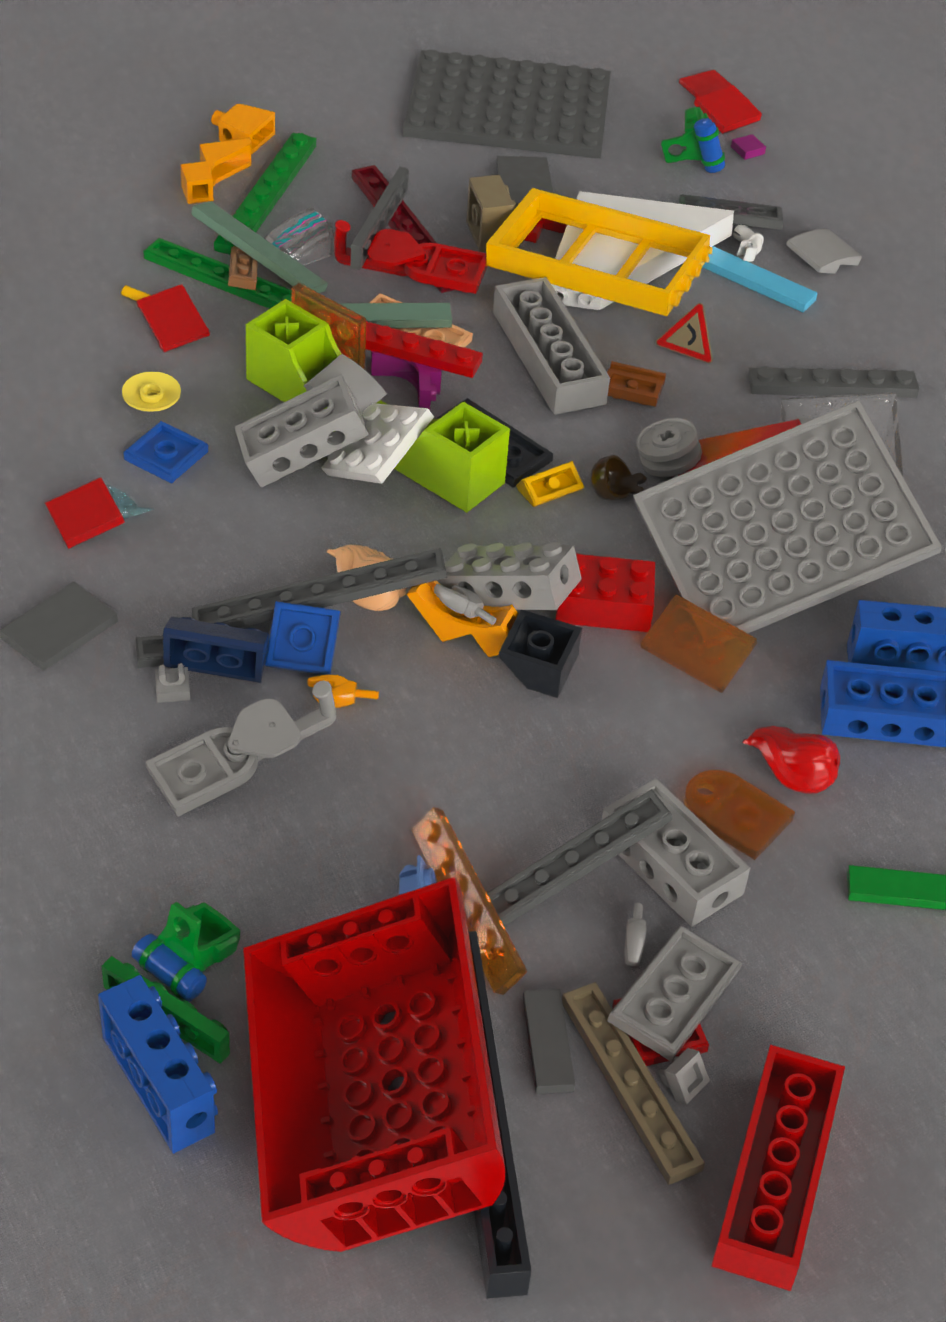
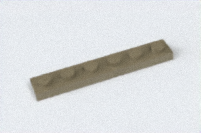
(633, 1085)

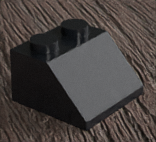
(541, 652)

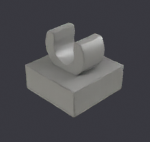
(172, 684)
(685, 1076)

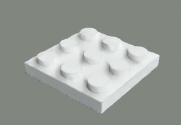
(391, 434)

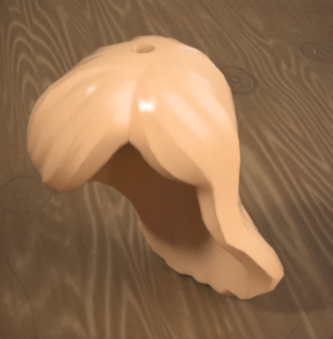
(357, 556)

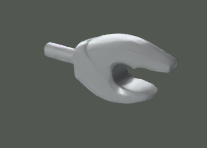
(463, 602)
(635, 937)

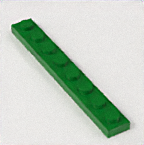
(271, 185)

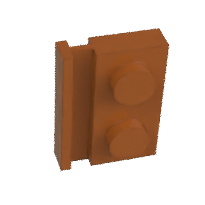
(635, 383)

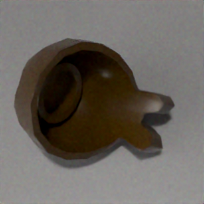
(614, 480)

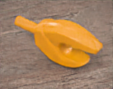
(343, 690)

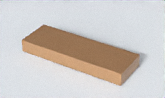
(242, 270)

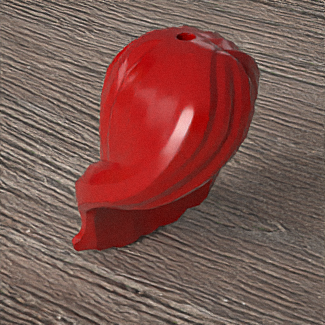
(798, 760)

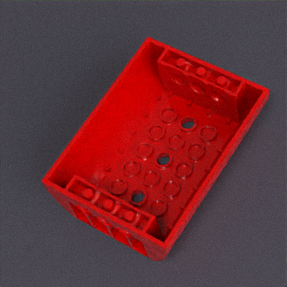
(333, 1144)

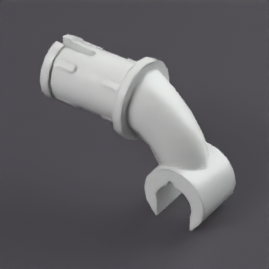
(750, 242)

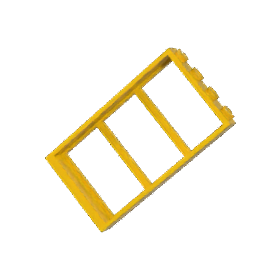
(504, 254)

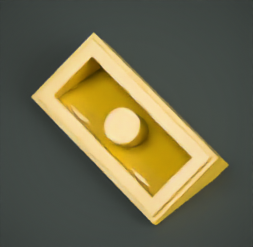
(550, 484)

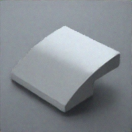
(823, 250)
(361, 383)

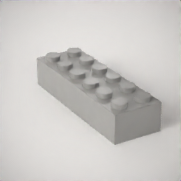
(551, 345)

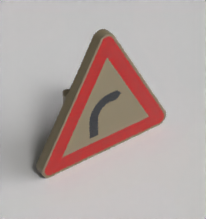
(689, 336)

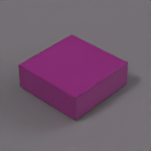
(748, 146)

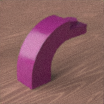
(424, 378)

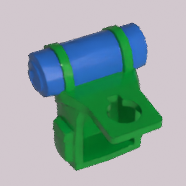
(700, 140)
(187, 947)

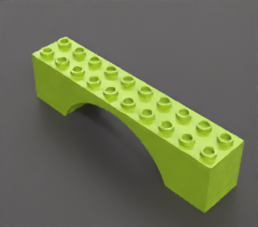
(454, 457)

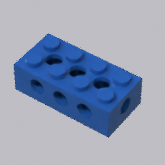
(898, 636)
(883, 703)
(158, 1063)

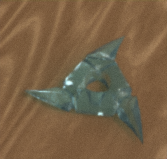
(128, 506)

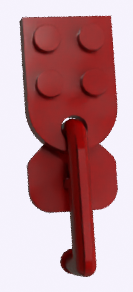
(426, 263)

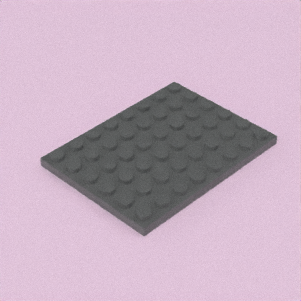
(508, 104)

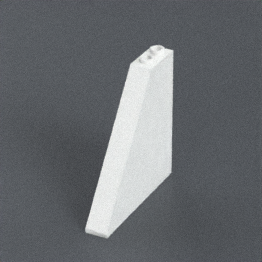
(610, 253)

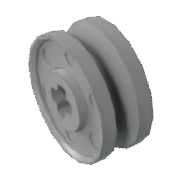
(669, 447)

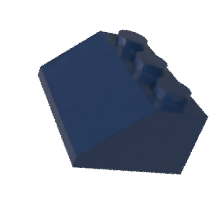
(215, 648)

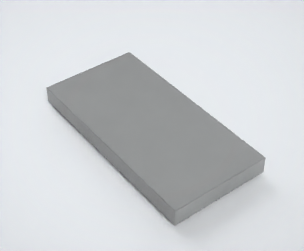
(674, 993)

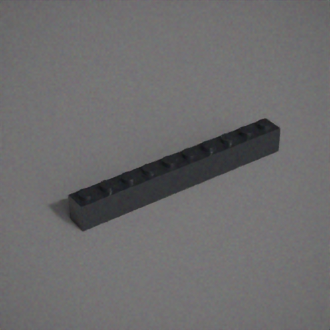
(500, 1226)

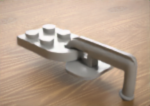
(229, 756)

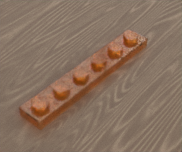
(448, 859)

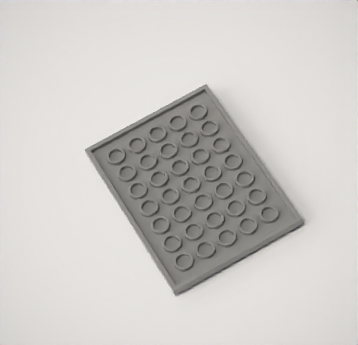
(788, 521)

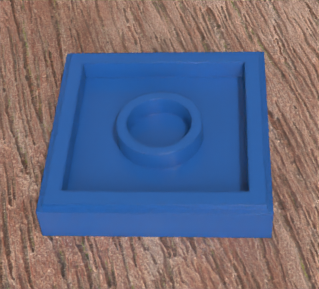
(166, 452)
(303, 638)

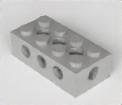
(289, 436)
(515, 575)
(684, 860)

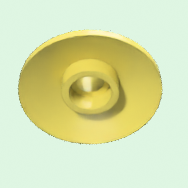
(151, 391)

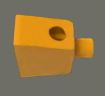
(244, 123)

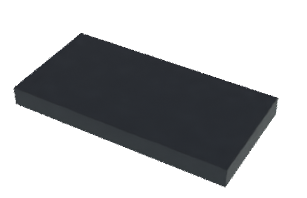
(524, 454)

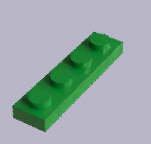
(202, 1033)

